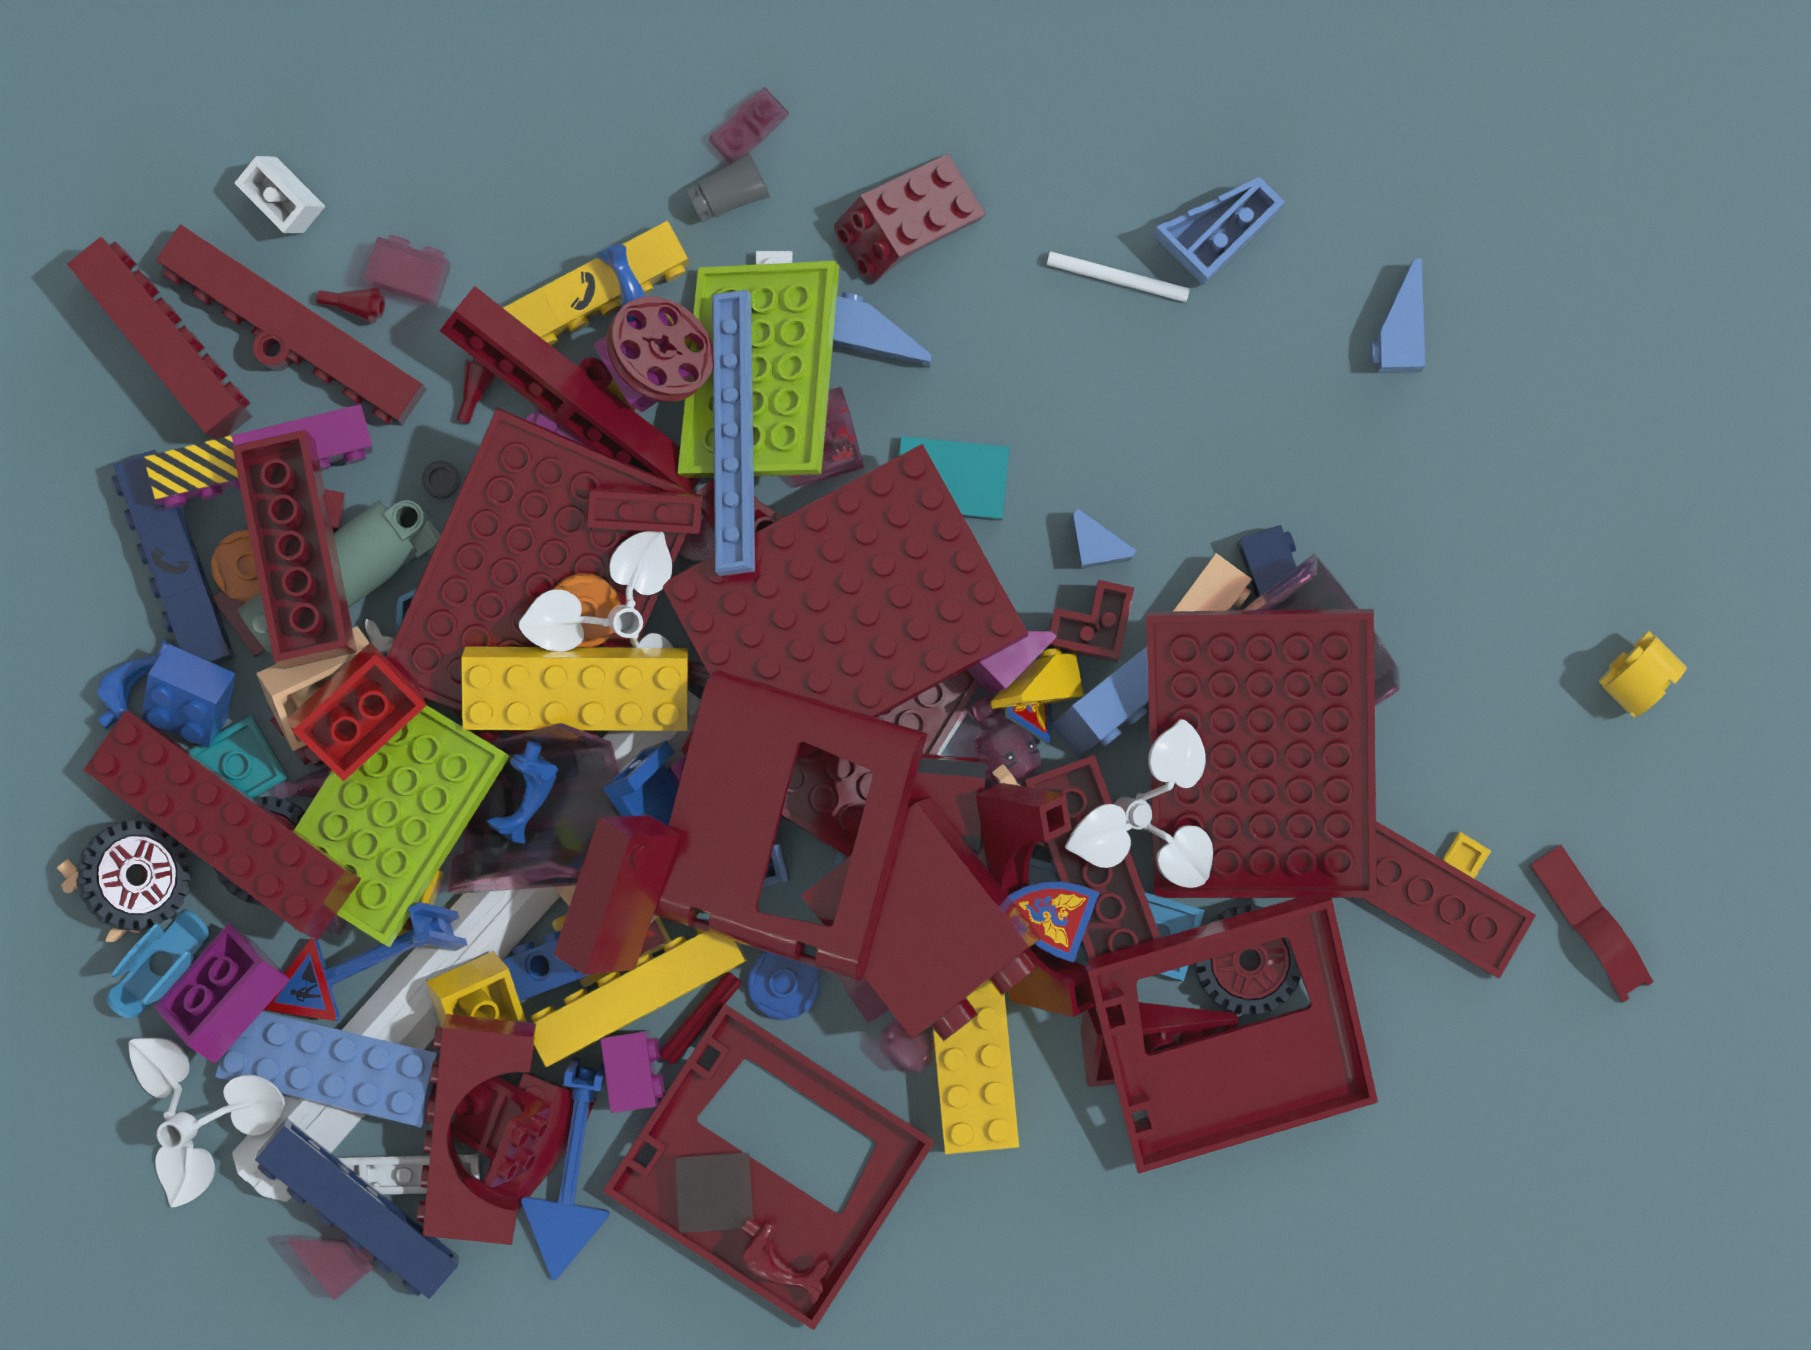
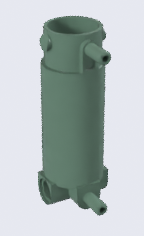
(369, 554)

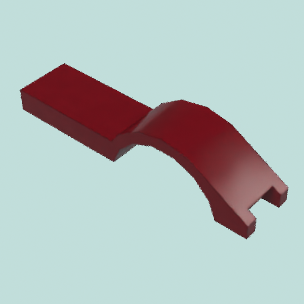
(1591, 921)

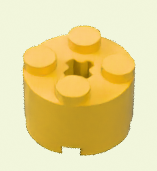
(1642, 675)

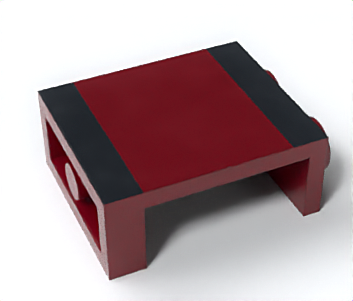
(953, 787)

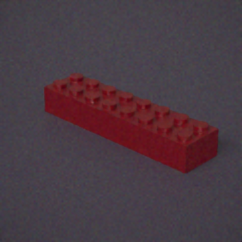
(222, 825)

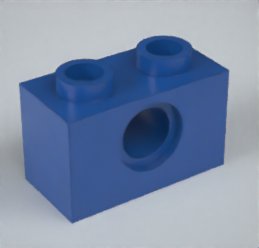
(530, 973)

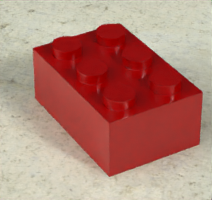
(356, 711)

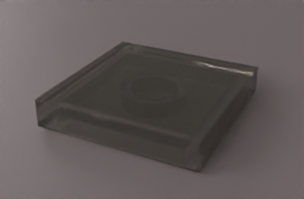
(713, 1191)

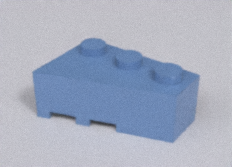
(1219, 229)
(1106, 707)

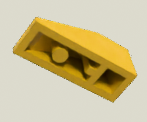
(1045, 681)

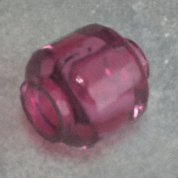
(903, 1051)

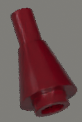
(362, 303)
(475, 385)

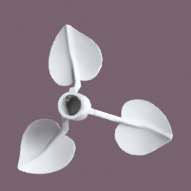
(639, 563)
(1102, 833)
(181, 1168)

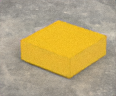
(1466, 854)

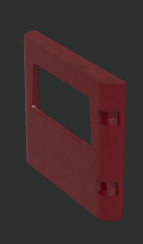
(733, 807)
(1246, 1077)
(802, 1224)

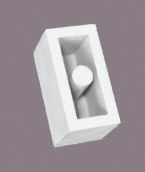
(279, 194)

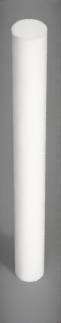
(1118, 276)

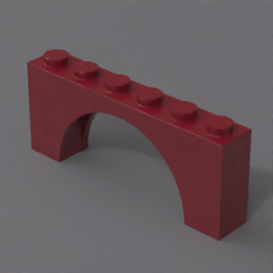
(1011, 825)
(456, 1200)

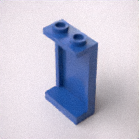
(645, 785)

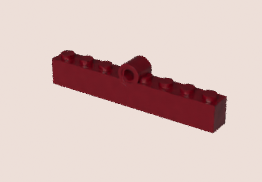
(291, 325)
(560, 389)

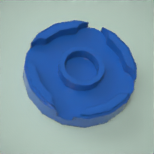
(782, 986)

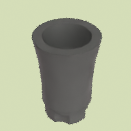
(728, 189)

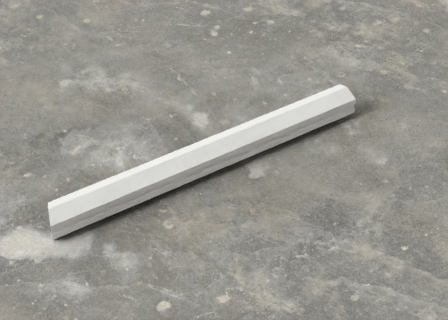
(403, 1006)

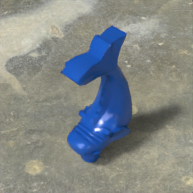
(630, 287)
(116, 686)
(539, 780)

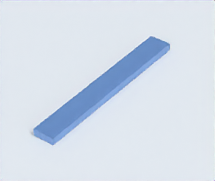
(733, 433)

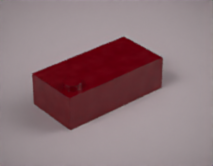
(616, 894)

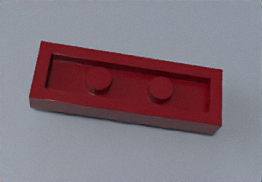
(644, 511)

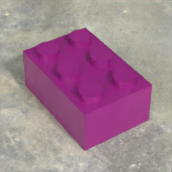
(221, 993)

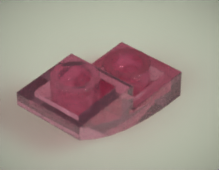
(749, 126)

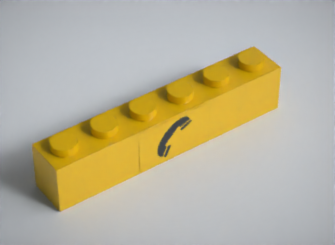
(595, 287)

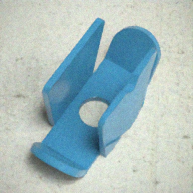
(141, 984)

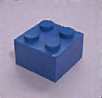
(188, 696)

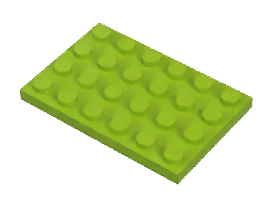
(790, 366)
(401, 816)

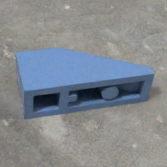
(868, 331)
(1401, 336)

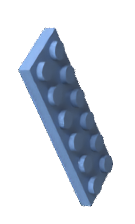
(334, 1068)

